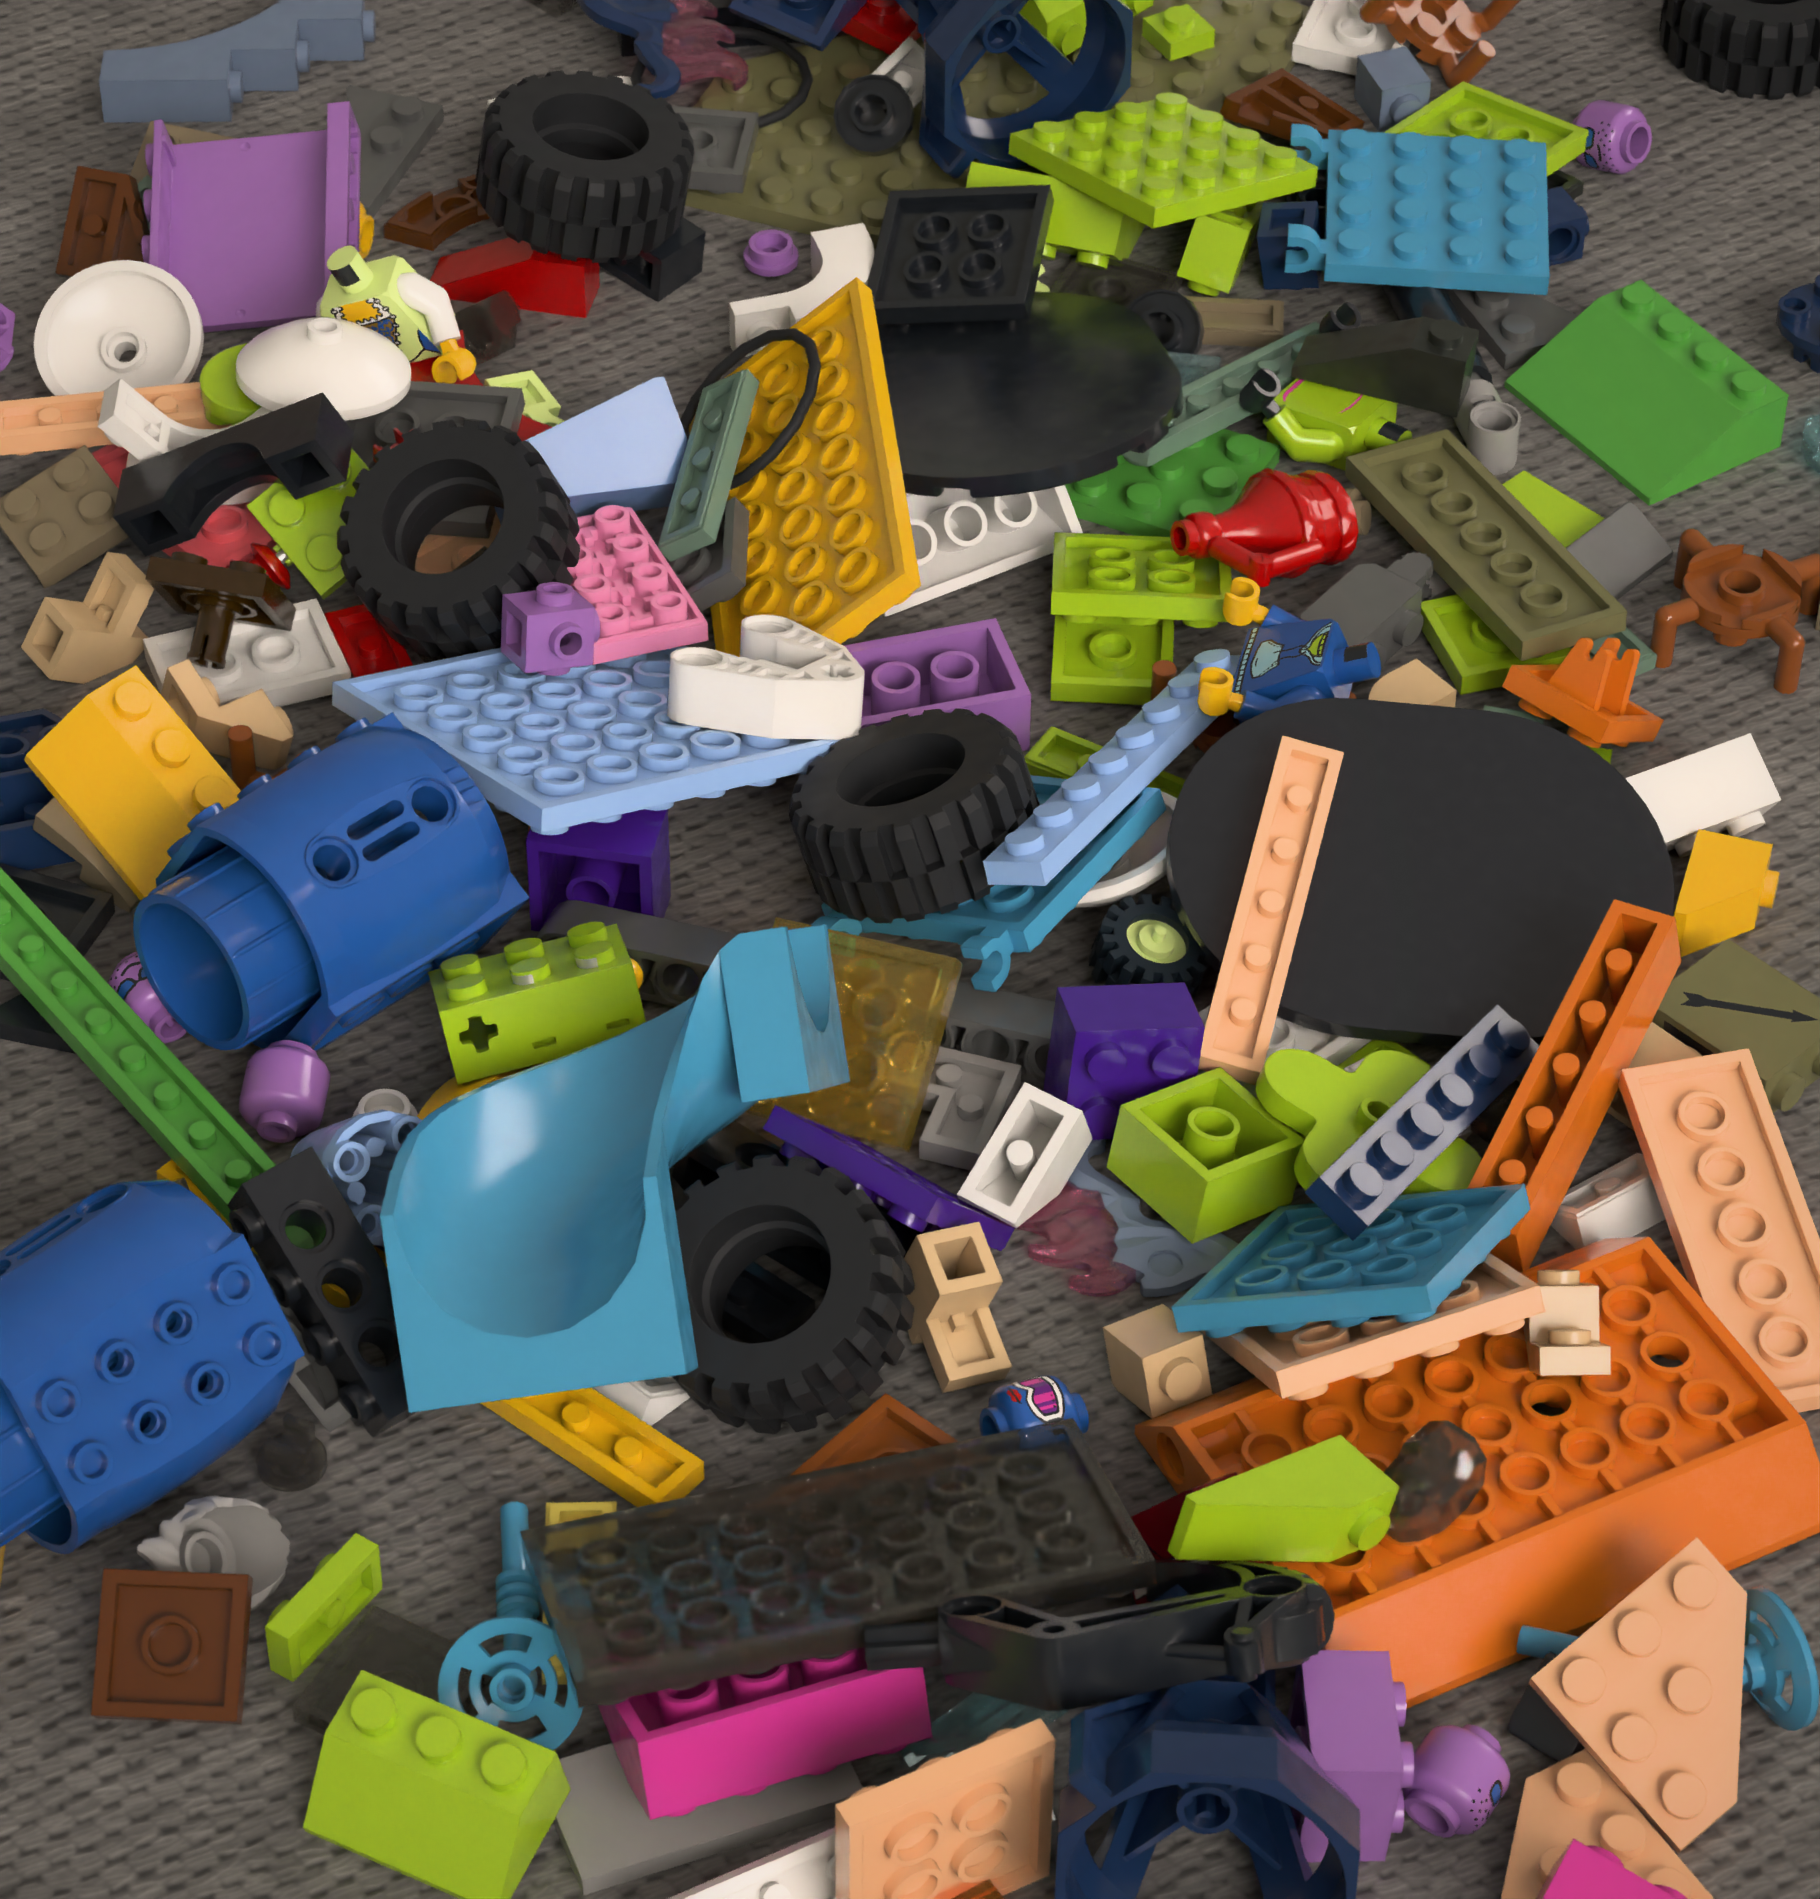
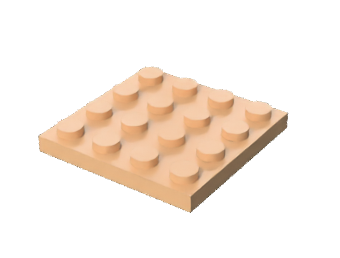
(1304, 1360)

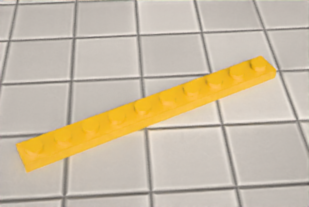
(574, 1424)

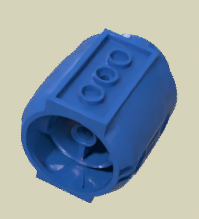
(325, 892)
(128, 1358)

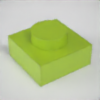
(1178, 32)

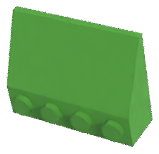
(1651, 394)

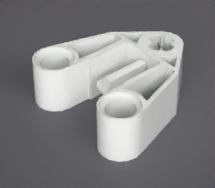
(779, 687)

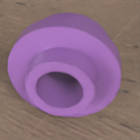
(770, 253)

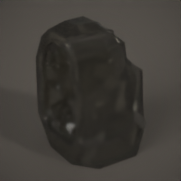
(490, 326)
(1437, 1479)

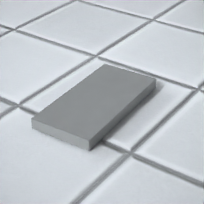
(616, 1842)

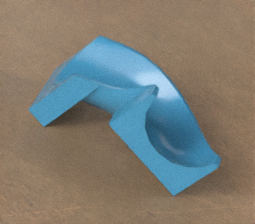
(541, 1208)

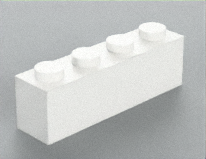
(1708, 792)

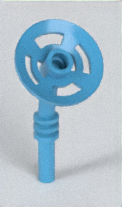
(525, 1647)
(1765, 1661)

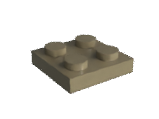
(62, 517)

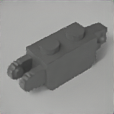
(1378, 604)

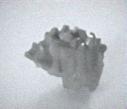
(222, 1537)

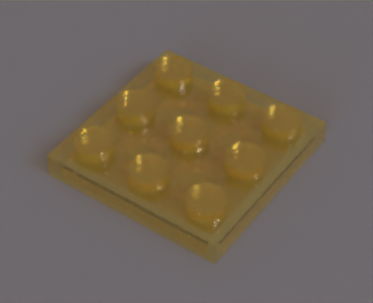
(892, 1026)

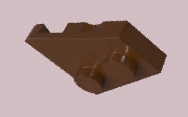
(1284, 99)
(102, 221)

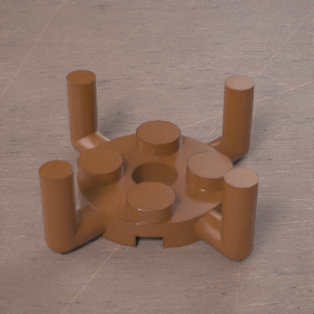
(1441, 31)
(1763, 603)

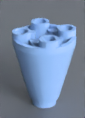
(359, 1160)

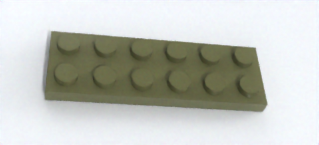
(1485, 544)

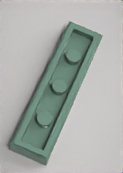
(708, 465)

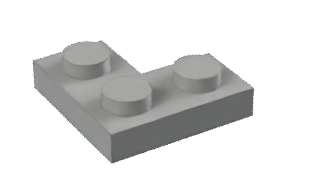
(966, 1104)

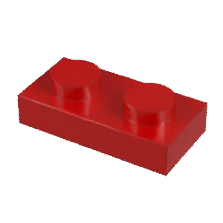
(365, 642)

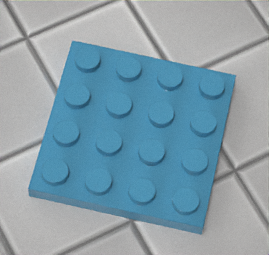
(1308, 1270)

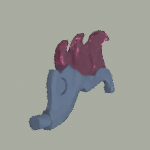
(1103, 1232)

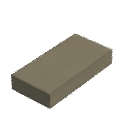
(1240, 320)

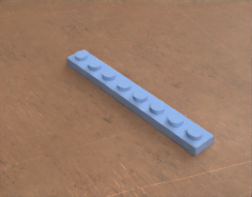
(1107, 781)

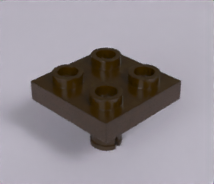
(218, 600)

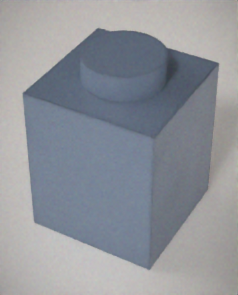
(1390, 86)

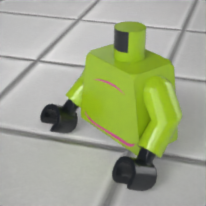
(1319, 420)

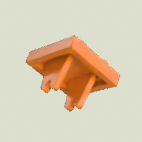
(1587, 694)

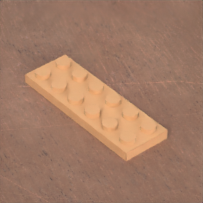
(1734, 1208)

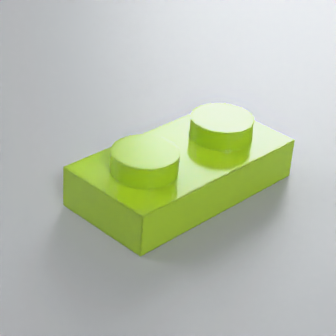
(323, 1607)

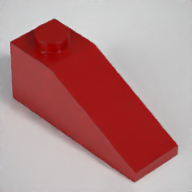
(532, 278)

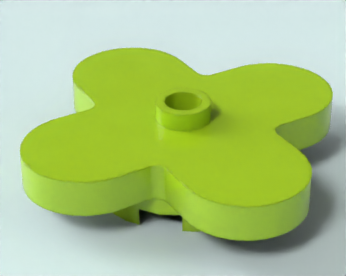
(1339, 1106)

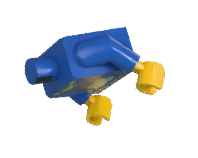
(1282, 660)

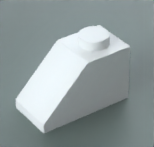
(1027, 1157)

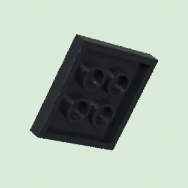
(960, 254)

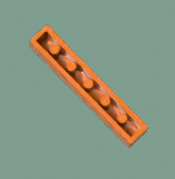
(1579, 1069)

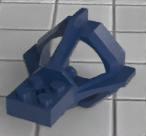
(963, 30)
(1204, 1760)

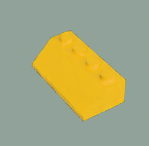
(130, 775)

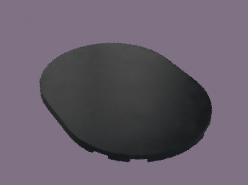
(1026, 399)
(1449, 870)

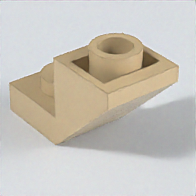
(200, 709)
(1567, 1334)

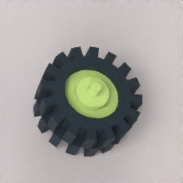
(1146, 946)

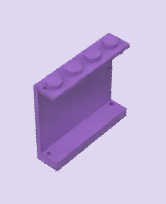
(254, 218)

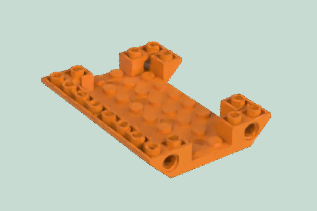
(1568, 1501)

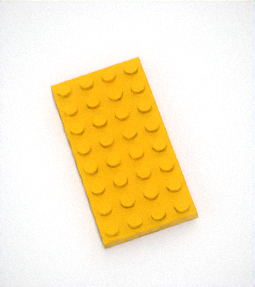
(832, 507)

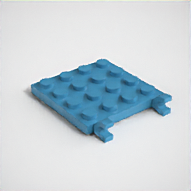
(1426, 211)
(1019, 915)

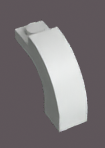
(836, 259)
(147, 432)

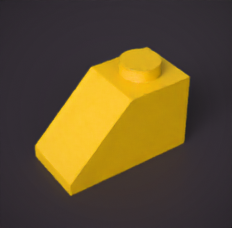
(1723, 890)

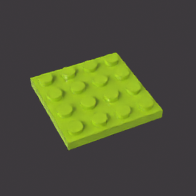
(1163, 160)

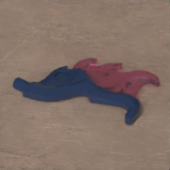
(672, 40)

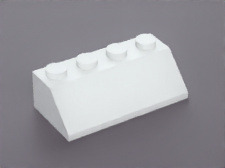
(976, 538)

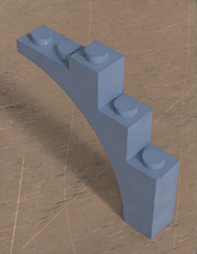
(210, 73)

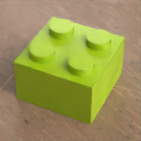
(1205, 1154)

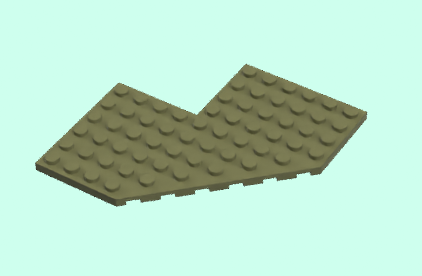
(813, 181)

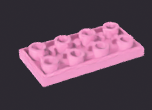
(632, 588)

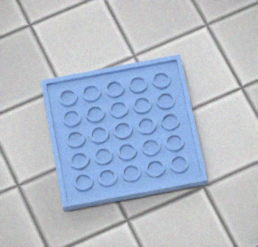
(572, 741)

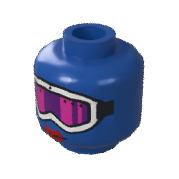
(1032, 1404)

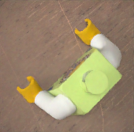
(400, 306)

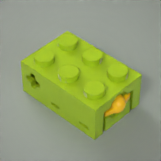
(536, 1000)

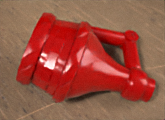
(1274, 527)

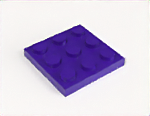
(885, 1181)

